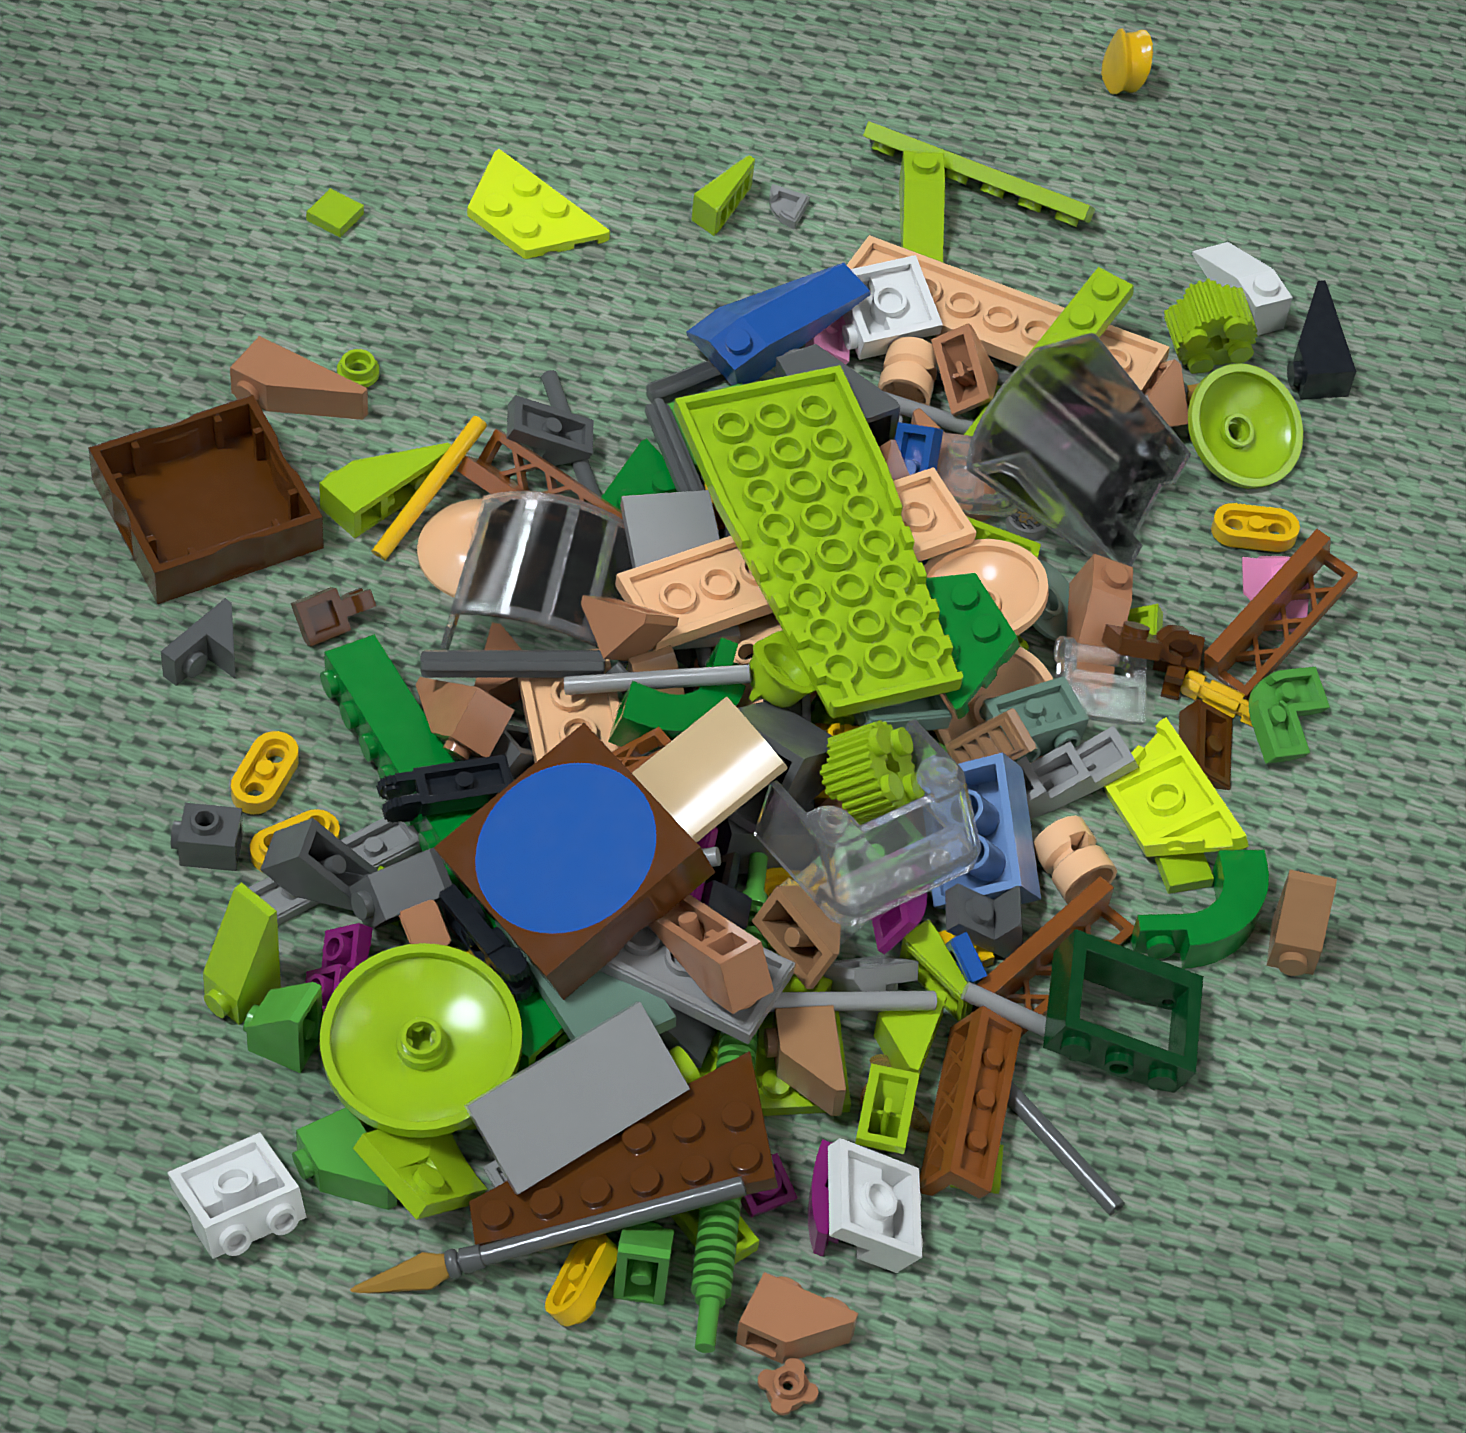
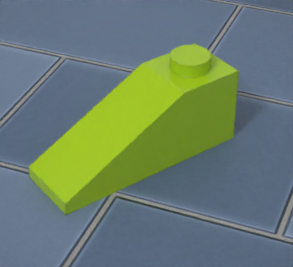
(922, 203)
(376, 486)
(243, 957)

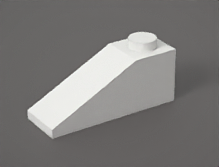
(1262, 287)

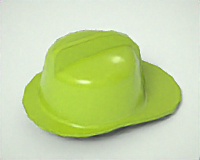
(777, 672)

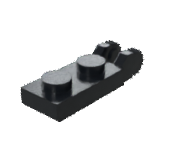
(443, 787)
(490, 945)

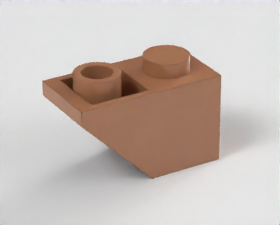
(792, 1322)

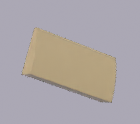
(710, 769)

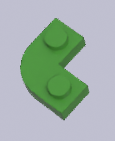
(1275, 711)

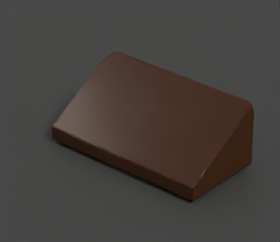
(1209, 740)

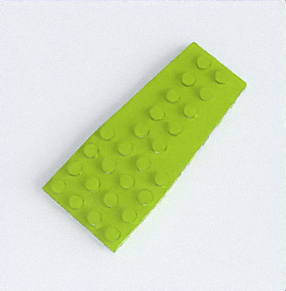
(823, 535)

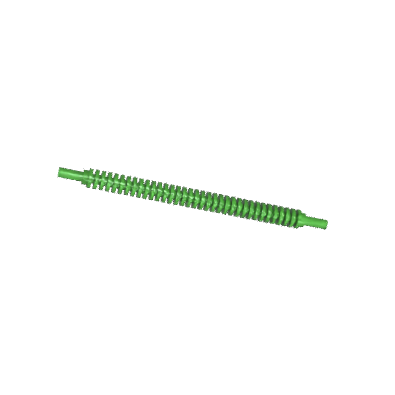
(719, 1222)

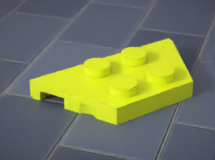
(528, 211)
(1172, 802)

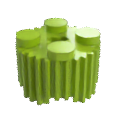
(1211, 326)
(871, 770)

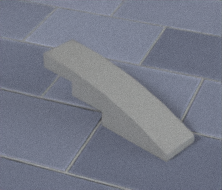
(1075, 772)

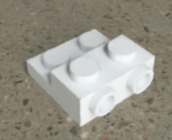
(895, 309)
(238, 1196)
(874, 1205)

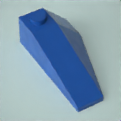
(753, 331)

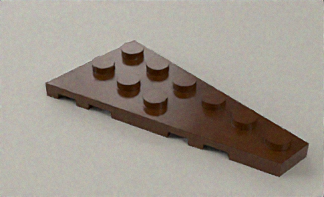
(687, 1143)

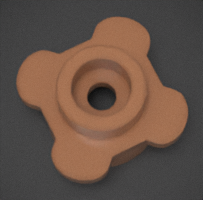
(784, 1400)

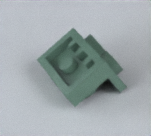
(1047, 711)

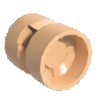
(910, 369)
(1072, 857)

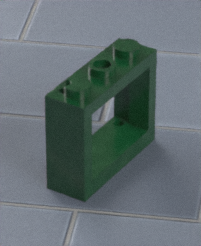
(1135, 975)

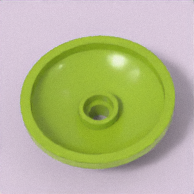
(1260, 417)

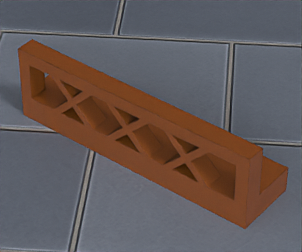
(494, 481)
(1268, 604)
(1038, 950)
(970, 1104)

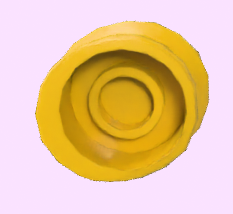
(1127, 61)

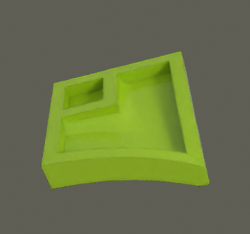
(421, 1172)

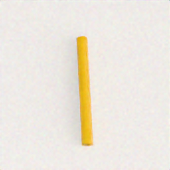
(429, 488)

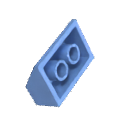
(1003, 829)

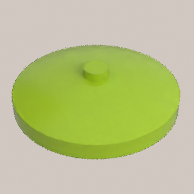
(419, 1038)

